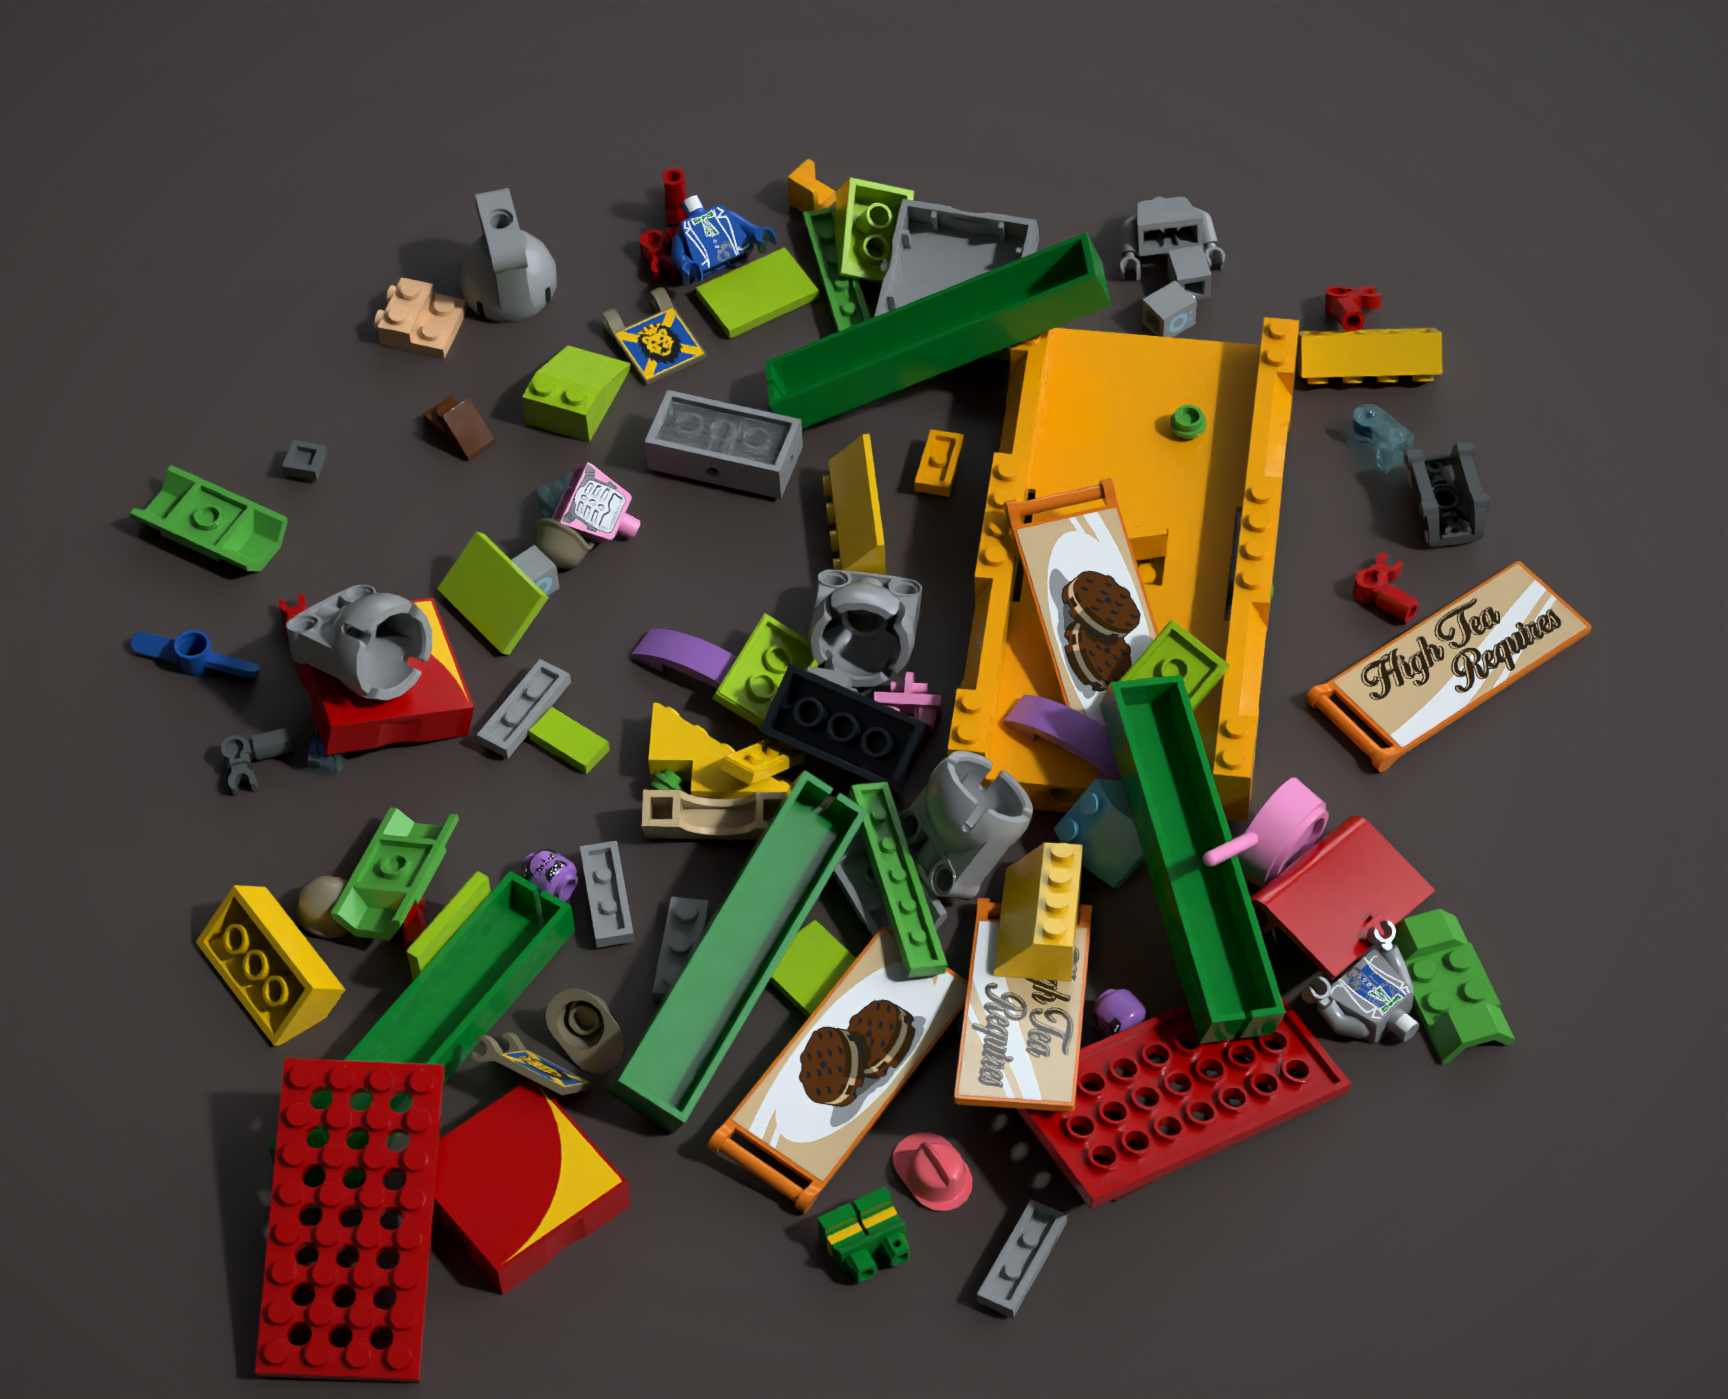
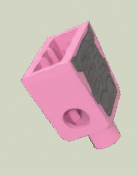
(595, 506)

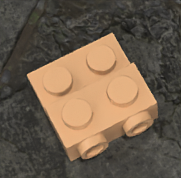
(419, 318)

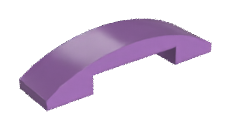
(685, 654)
(1067, 729)

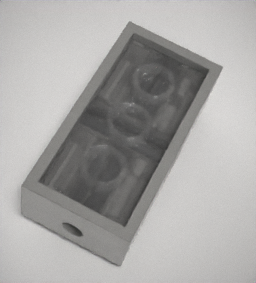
(724, 444)

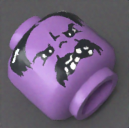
(551, 873)
(1117, 1011)

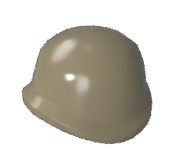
(560, 543)
(316, 905)

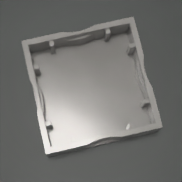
(946, 246)

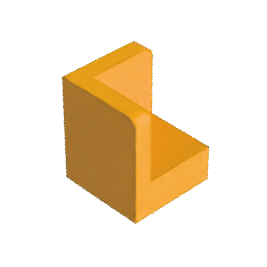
(806, 191)
(1147, 540)

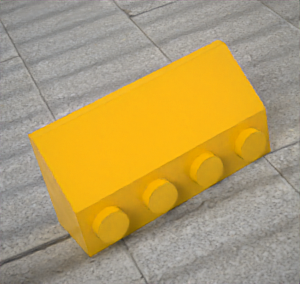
(1369, 353)
(855, 509)
(1040, 914)
(269, 964)

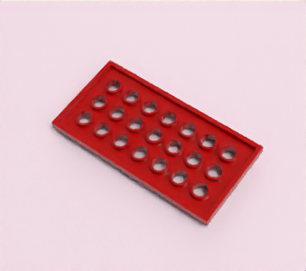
(1173, 1109)
(410, 1240)

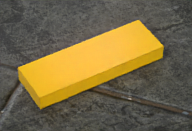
(762, 760)

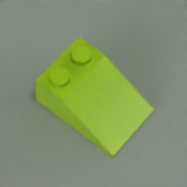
(865, 227)
(573, 392)

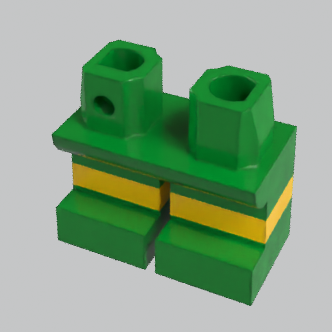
(864, 1234)

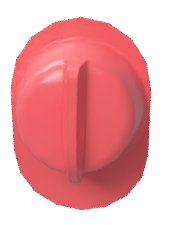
(933, 1171)

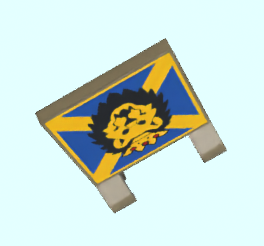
(657, 343)
(530, 1065)

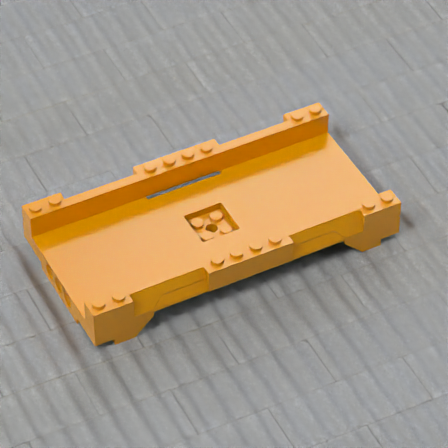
(1102, 410)

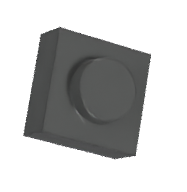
(304, 460)

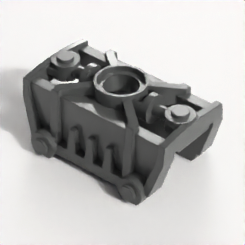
(1465, 492)

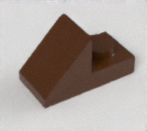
(460, 426)

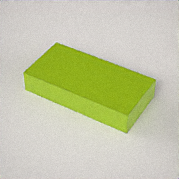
(569, 740)

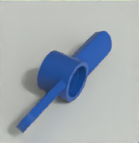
(195, 665)

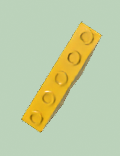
(697, 758)

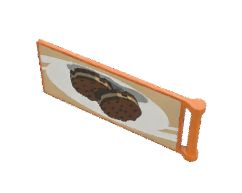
(1084, 591)
(842, 1069)

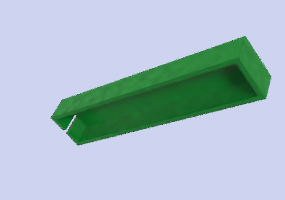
(938, 332)
(1177, 822)
(737, 953)
(458, 996)

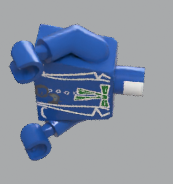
(714, 240)

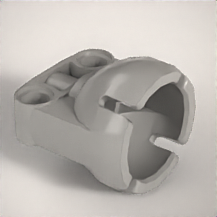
(506, 267)
(864, 624)
(363, 640)
(962, 827)

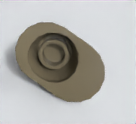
(585, 1030)

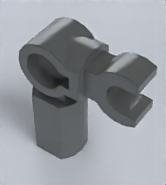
(238, 754)

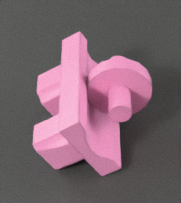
(912, 699)

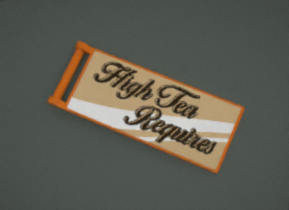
(1450, 663)
(1020, 1031)

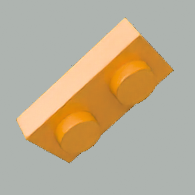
(939, 462)

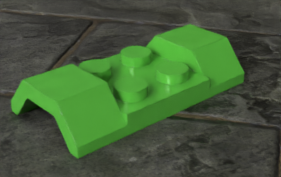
(214, 521)
(392, 875)
(1449, 985)

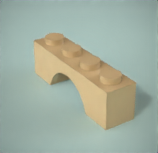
(685, 816)

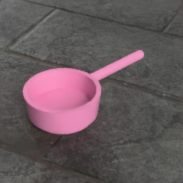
(1277, 835)

